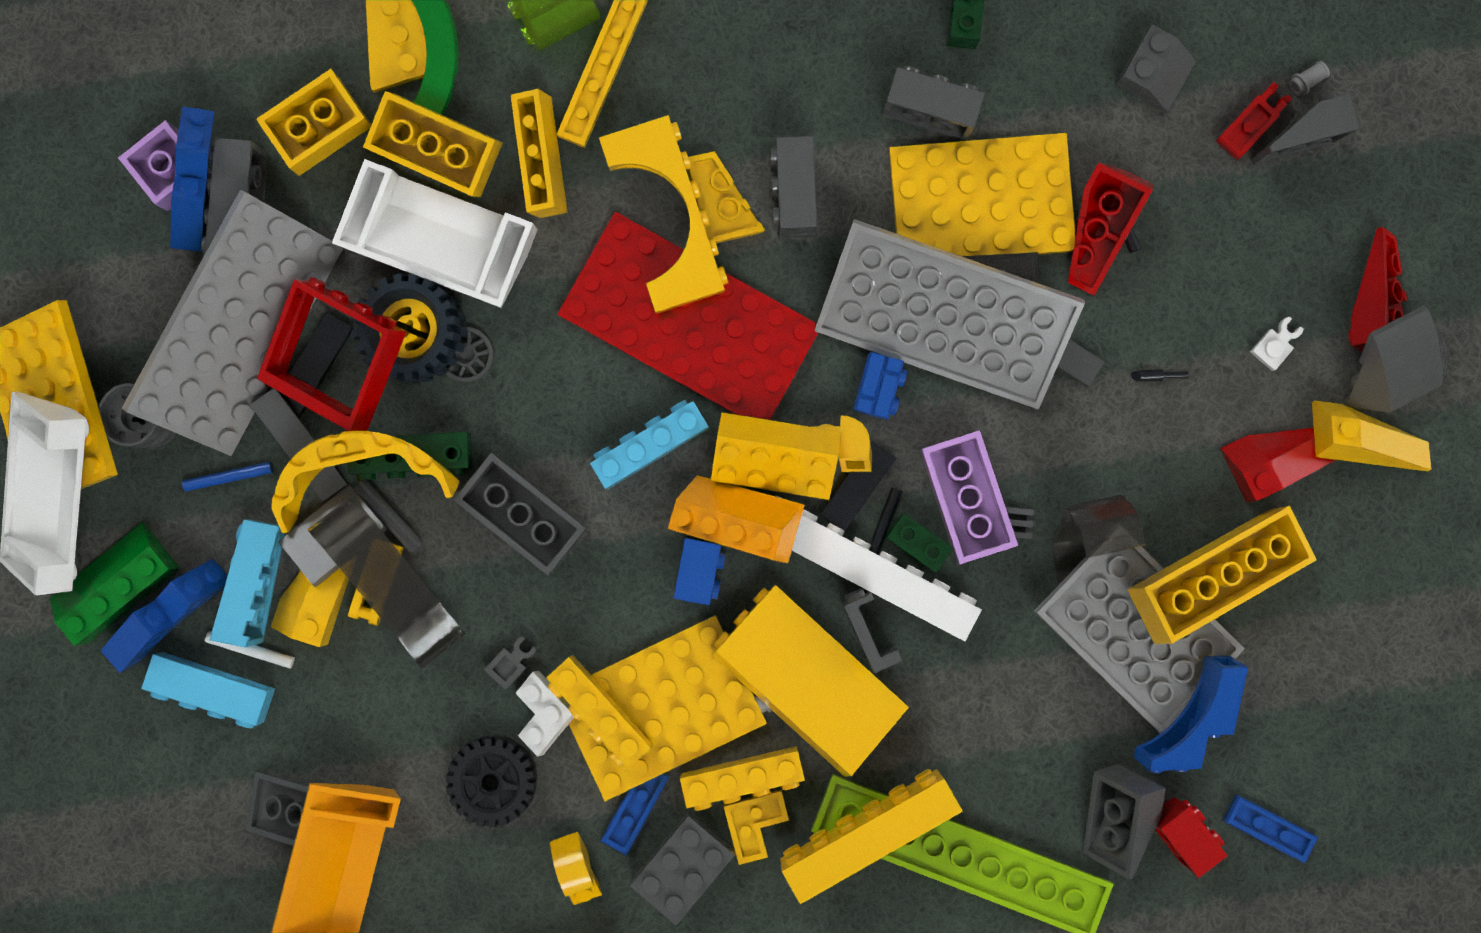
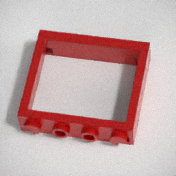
(286, 338)

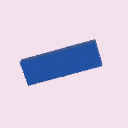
(633, 814)
(1270, 828)

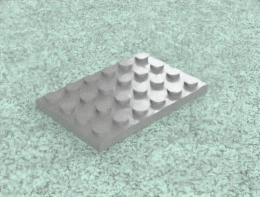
(1106, 630)

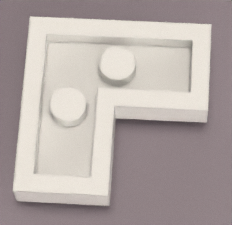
(550, 714)

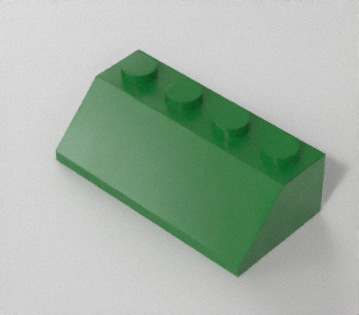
(112, 585)

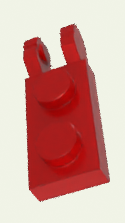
(1251, 123)

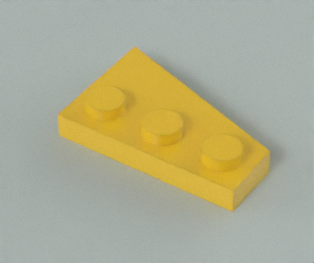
(725, 207)

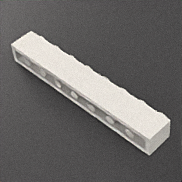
(884, 577)

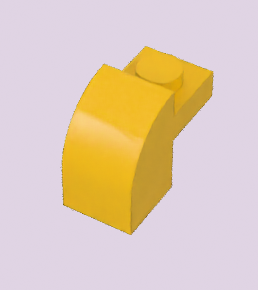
(855, 445)
(574, 868)

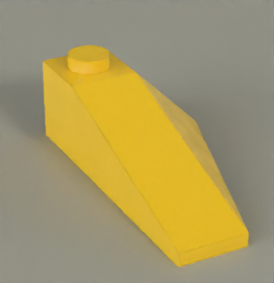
(1359, 438)
(310, 611)

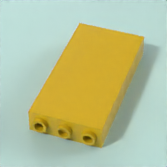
(809, 680)

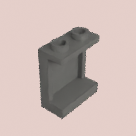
(876, 659)

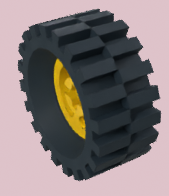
(425, 302)

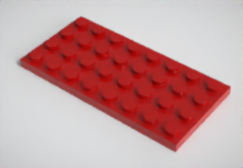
(725, 347)

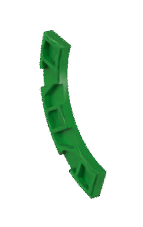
(440, 54)

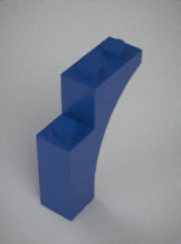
(191, 178)
(158, 618)
(1208, 714)

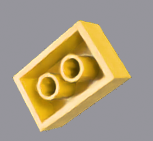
(314, 122)

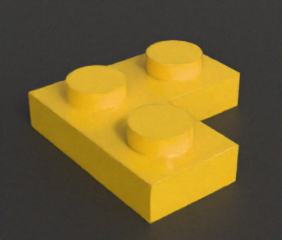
(746, 820)

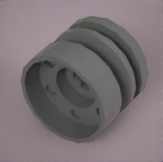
(126, 428)

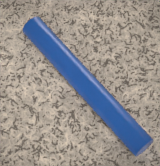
(227, 476)

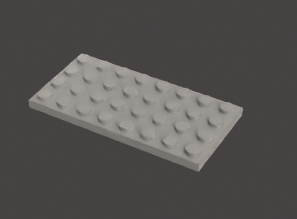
(948, 314)
(222, 327)

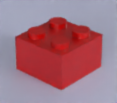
(1189, 838)

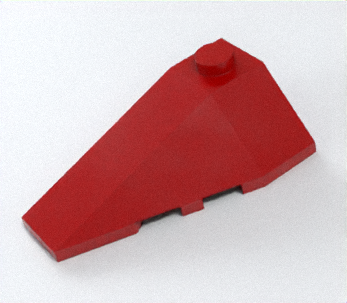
(1105, 219)
(1379, 291)
(1272, 461)

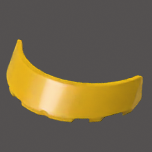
(341, 449)

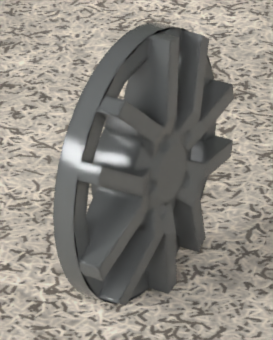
(471, 356)

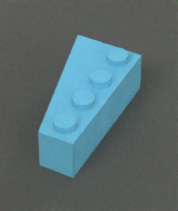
(249, 585)

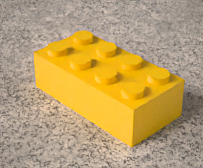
(432, 144)
(775, 456)

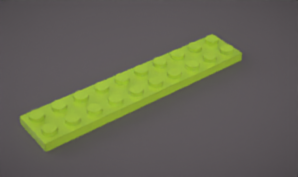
(984, 865)

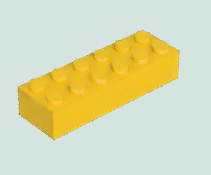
(1221, 575)
(868, 835)

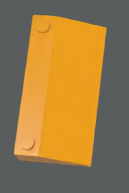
(334, 858)

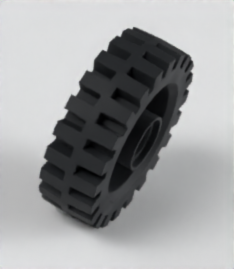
(478, 800)

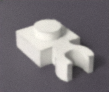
(1274, 346)

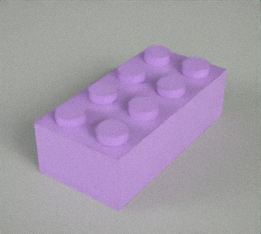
(968, 497)

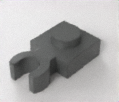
(508, 665)

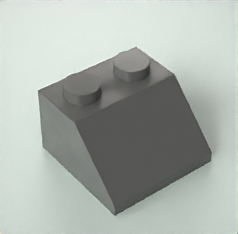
(1157, 69)

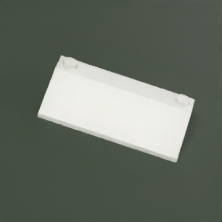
(434, 234)
(42, 493)

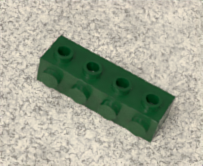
(449, 449)

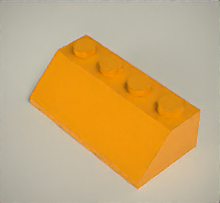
(737, 518)

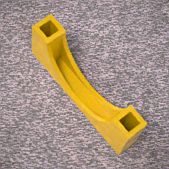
(655, 149)

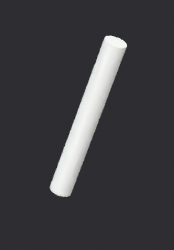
(257, 652)

